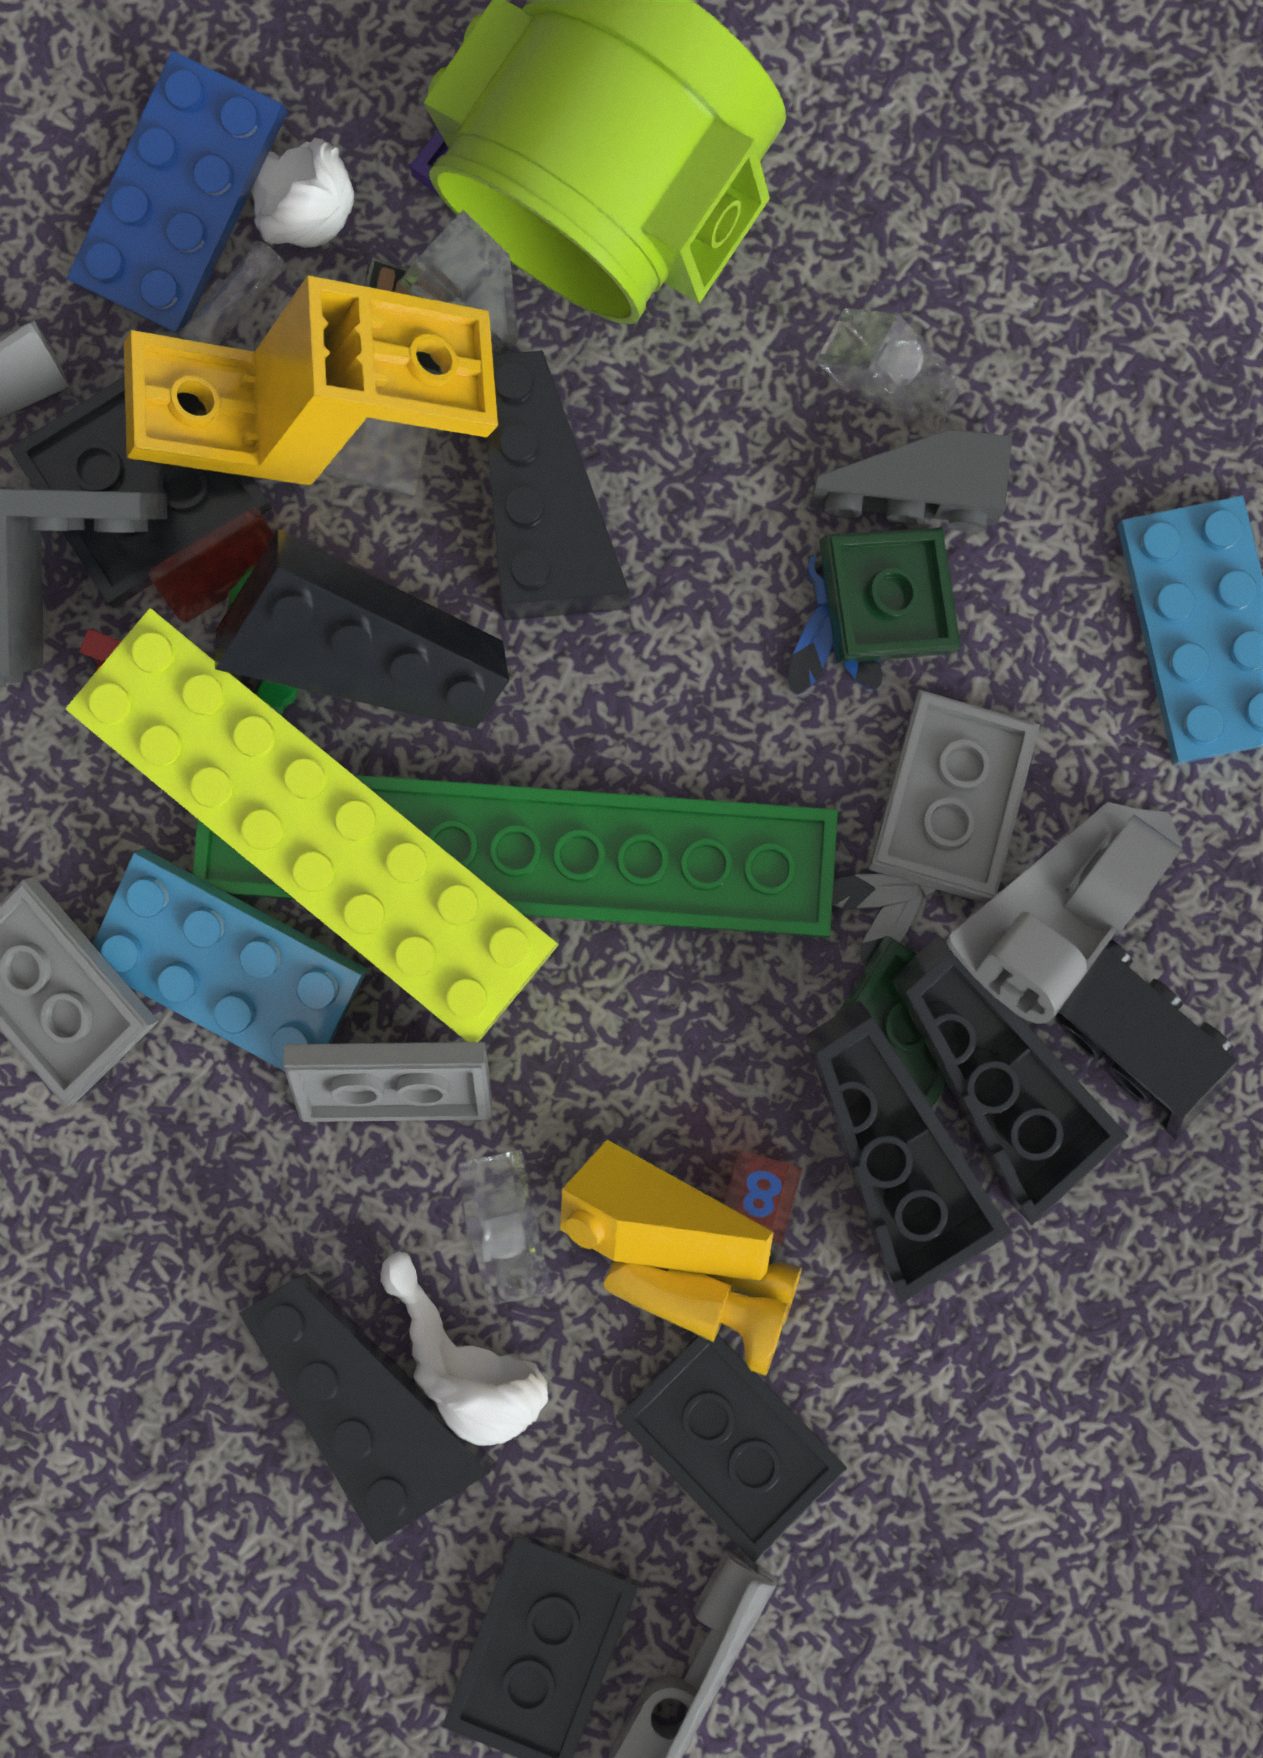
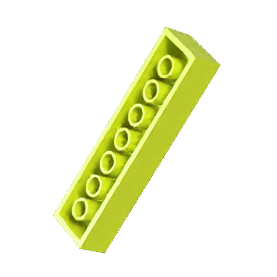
(312, 827)

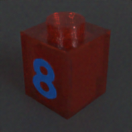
(762, 1190)

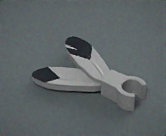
(897, 897)

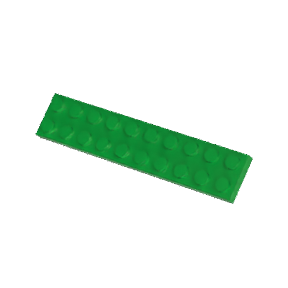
(607, 855)

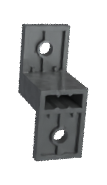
(21, 521)

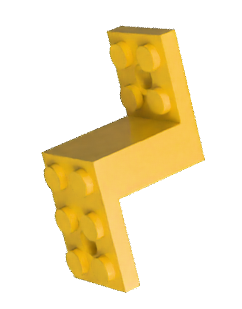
(310, 383)

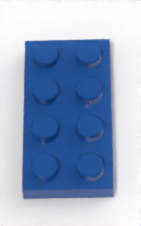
(177, 193)

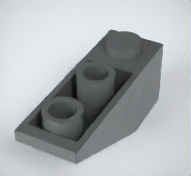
(938, 477)

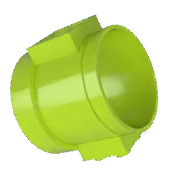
(606, 144)

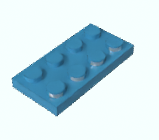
(1201, 624)
(224, 961)

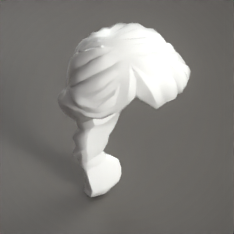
(302, 195)
(475, 1390)

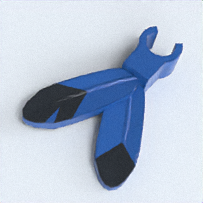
(816, 645)

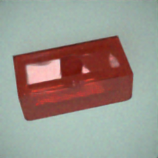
(212, 565)

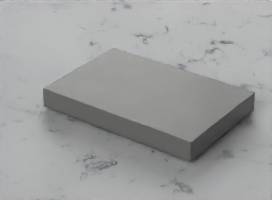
(954, 797)
(62, 996)
(389, 1081)

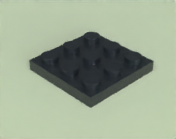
(89, 453)

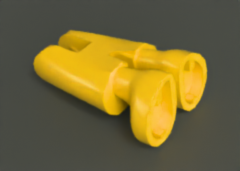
(708, 1301)

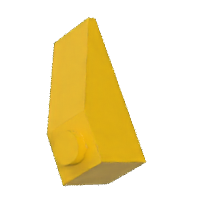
(656, 1220)

